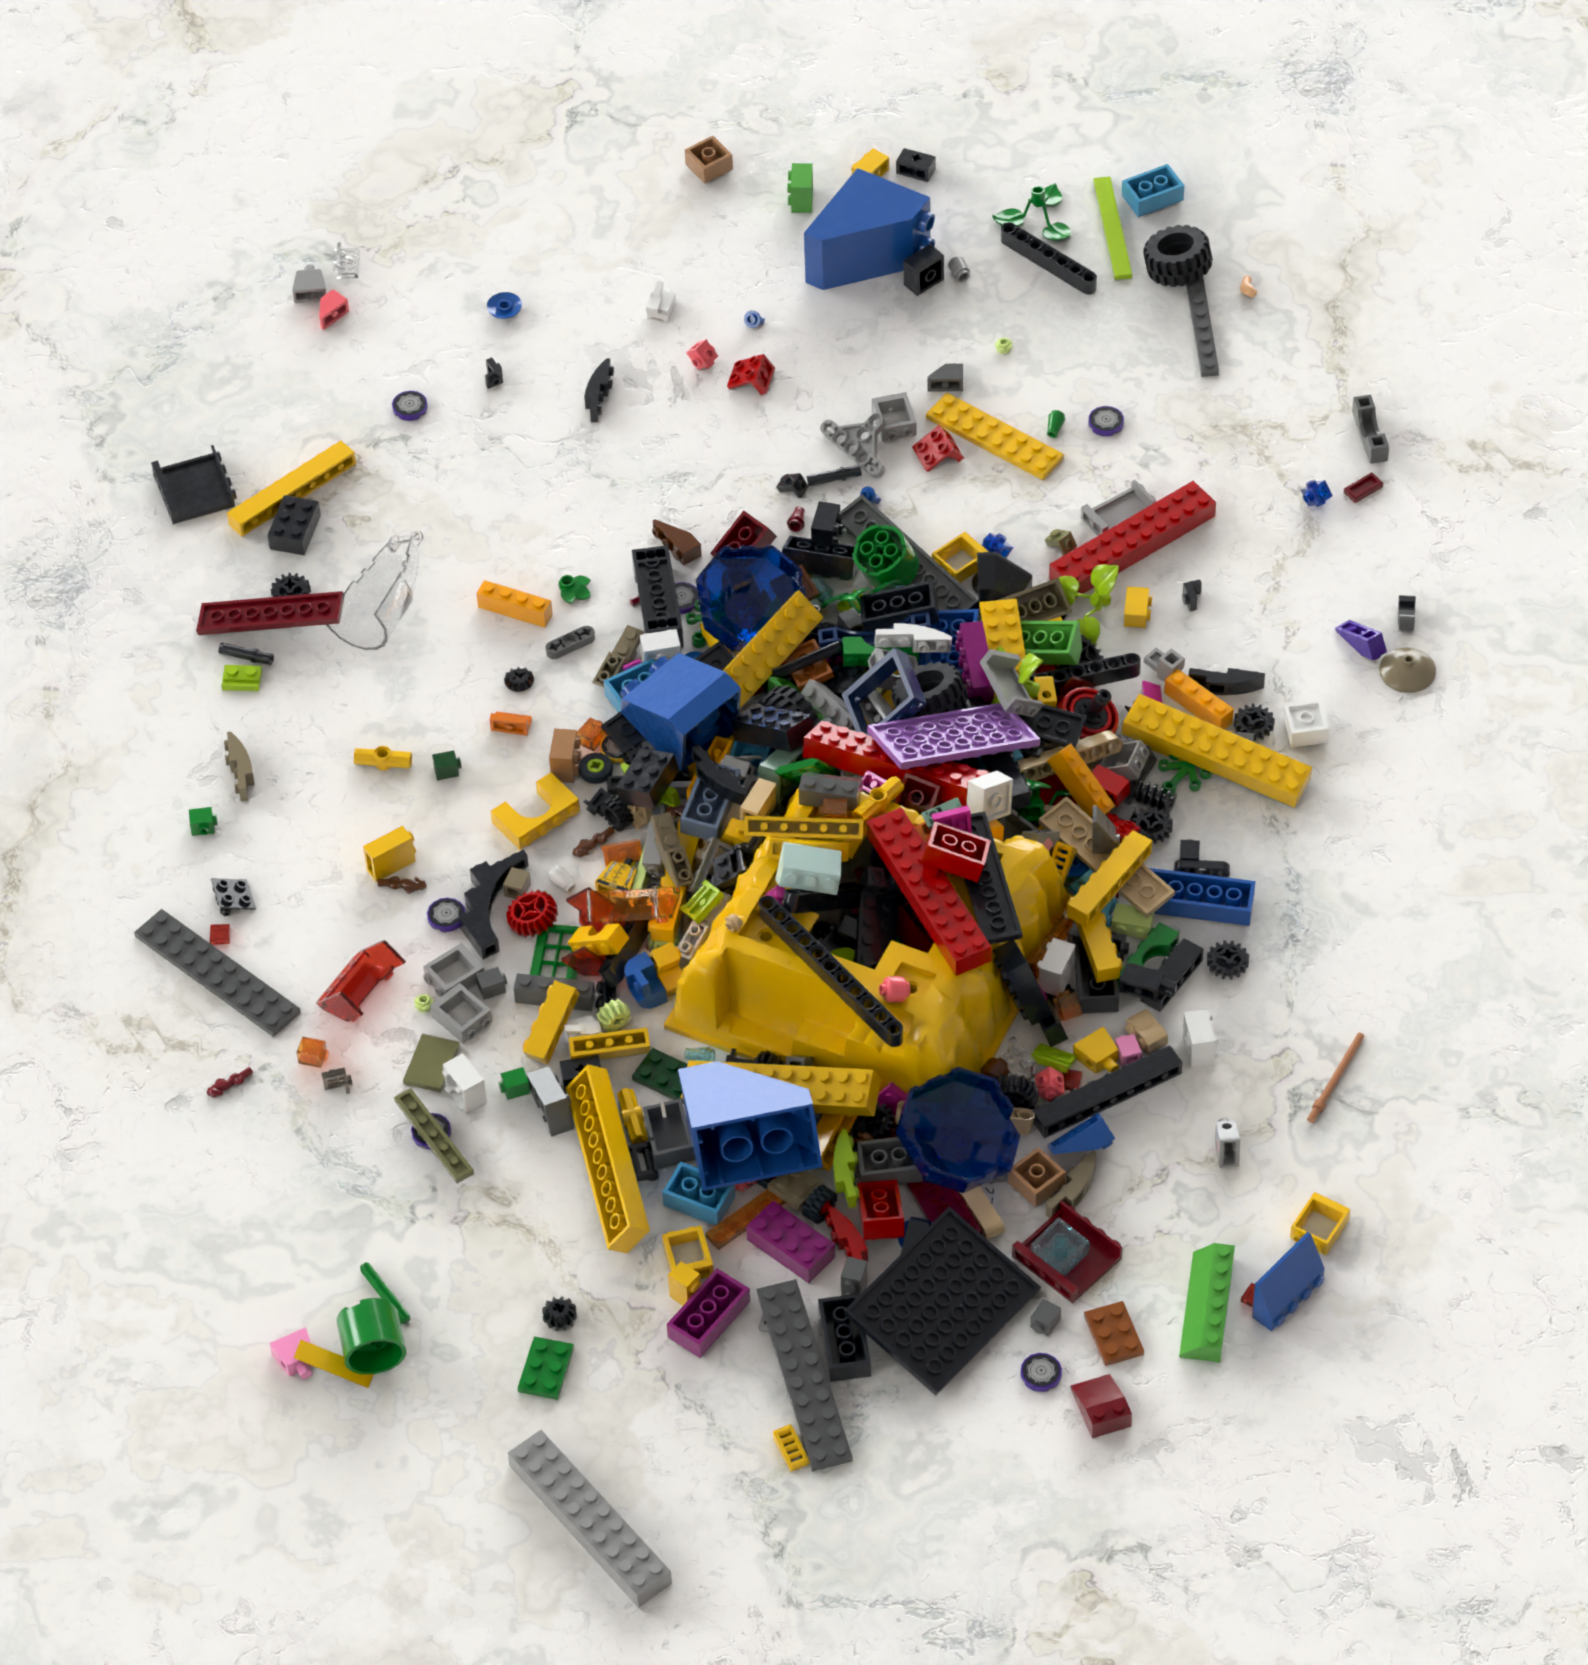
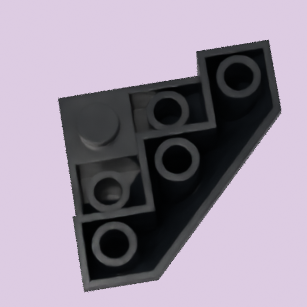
(999, 577)

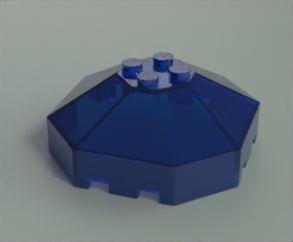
(744, 591)
(959, 1130)

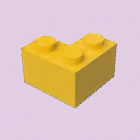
(667, 966)

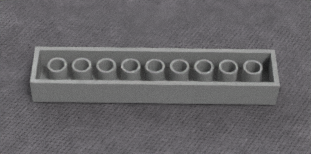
(590, 1518)

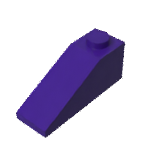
(1363, 639)

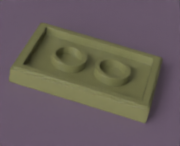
(428, 1061)

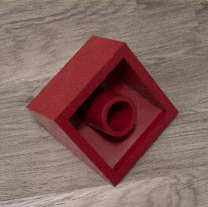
(918, 794)

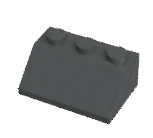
(816, 787)

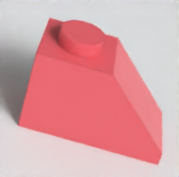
(332, 308)

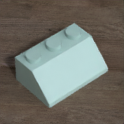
(809, 868)

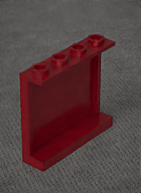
(1102, 1256)

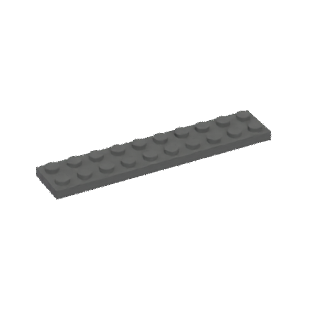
(951, 594)
(217, 972)
(804, 1375)

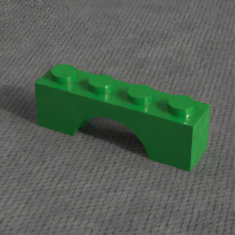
(857, 652)
(1158, 943)

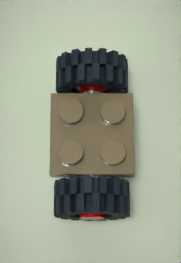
(804, 1191)

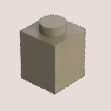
(516, 883)

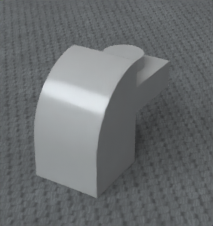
(1164, 663)

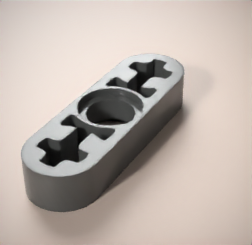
(563, 649)

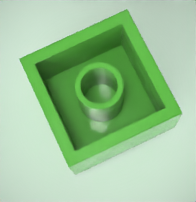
(800, 187)

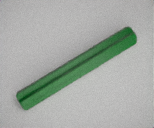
(383, 1291)

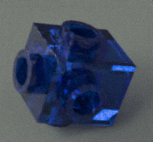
(1316, 493)
(997, 543)

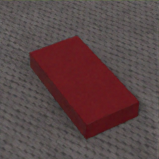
(1363, 487)

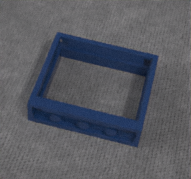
(873, 678)

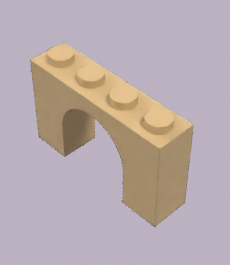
(760, 800)

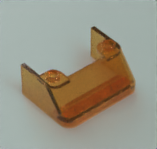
(632, 905)

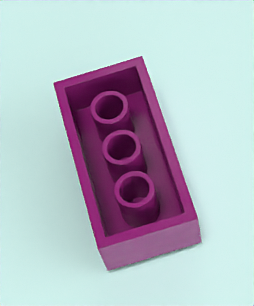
(972, 647)
(790, 1241)
(708, 1313)

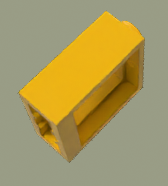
(961, 542)
(1326, 1208)
(690, 1234)

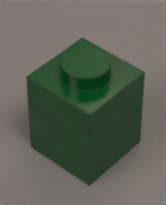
(446, 765)

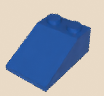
(1086, 1136)

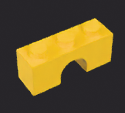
(606, 942)

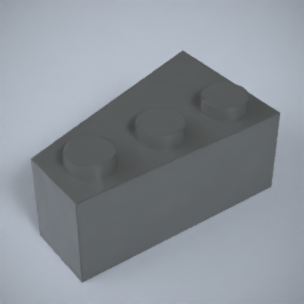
(551, 1099)

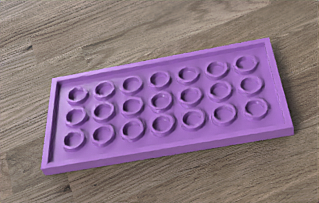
(952, 736)

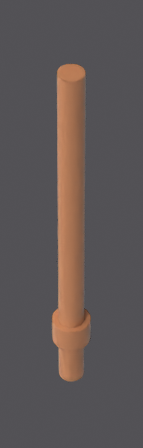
(1320, 1104)

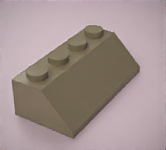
(1042, 602)

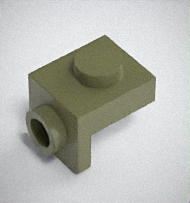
(1061, 539)

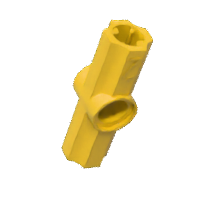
(382, 758)
(878, 799)
(632, 1116)

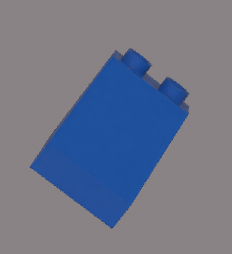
(866, 232)
(681, 706)
(747, 1125)

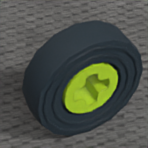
(593, 775)

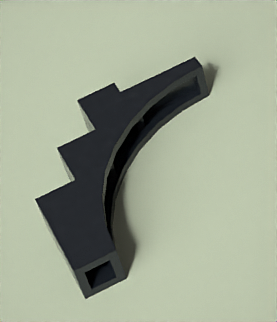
(479, 900)

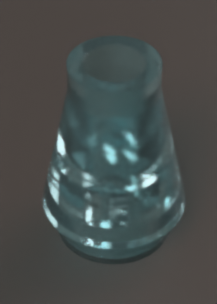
(700, 1054)

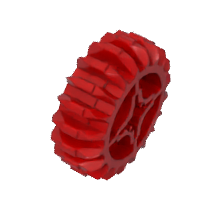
(532, 913)

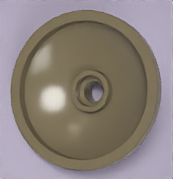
(1407, 670)

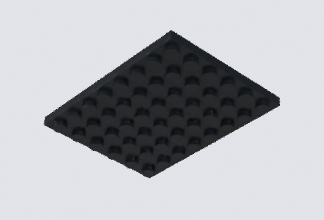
(942, 1300)

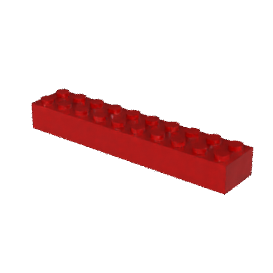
(1138, 535)
(860, 752)
(929, 892)

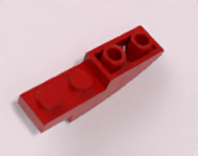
(845, 1235)

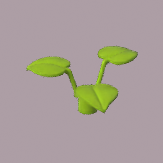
(1104, 580)
(1026, 669)

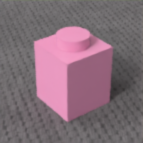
(1128, 1049)

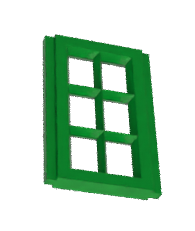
(794, 771)
(541, 945)

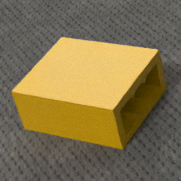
(389, 853)

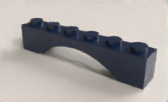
(831, 635)

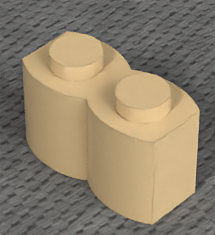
(1147, 1031)

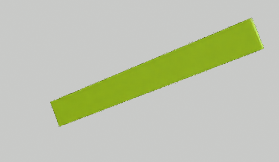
(1112, 228)

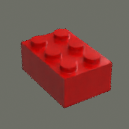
(956, 851)
(880, 1210)

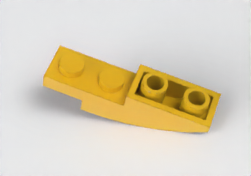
(776, 843)

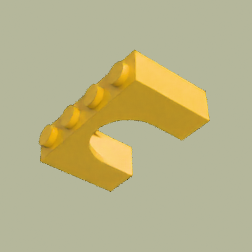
(525, 830)

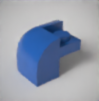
(643, 982)

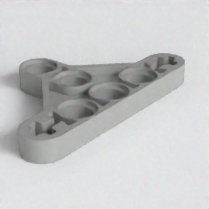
(853, 437)

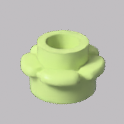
(1003, 345)
(423, 1006)

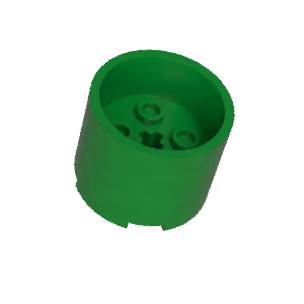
(885, 556)
(371, 1336)

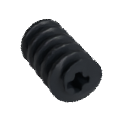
(1153, 797)

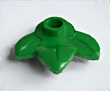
(574, 588)

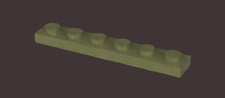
(434, 1135)

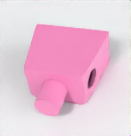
(284, 1351)

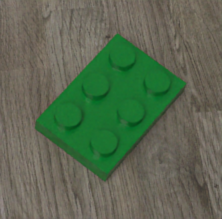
(545, 1368)

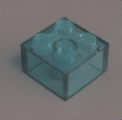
(1061, 1246)

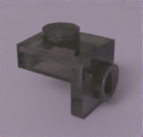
(337, 1078)

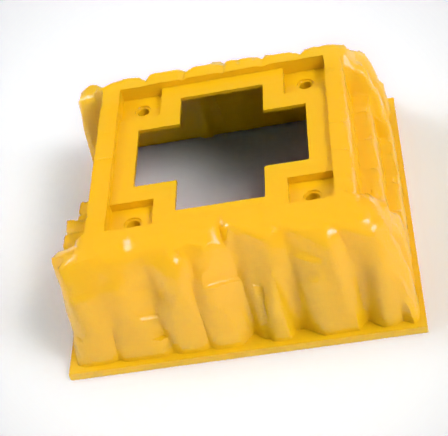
(761, 996)

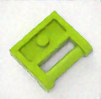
(702, 902)

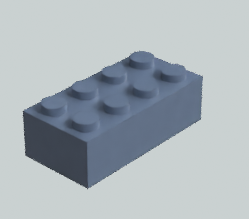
(706, 810)

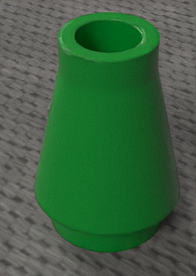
(1055, 422)

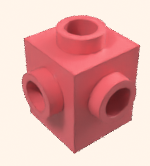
(702, 354)
(1050, 1083)

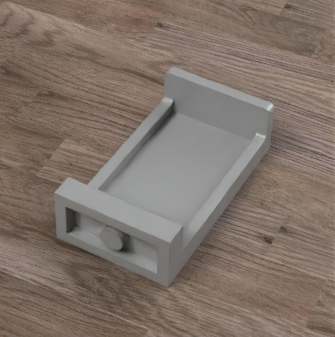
(1117, 508)
(1003, 678)

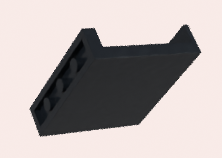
(194, 487)

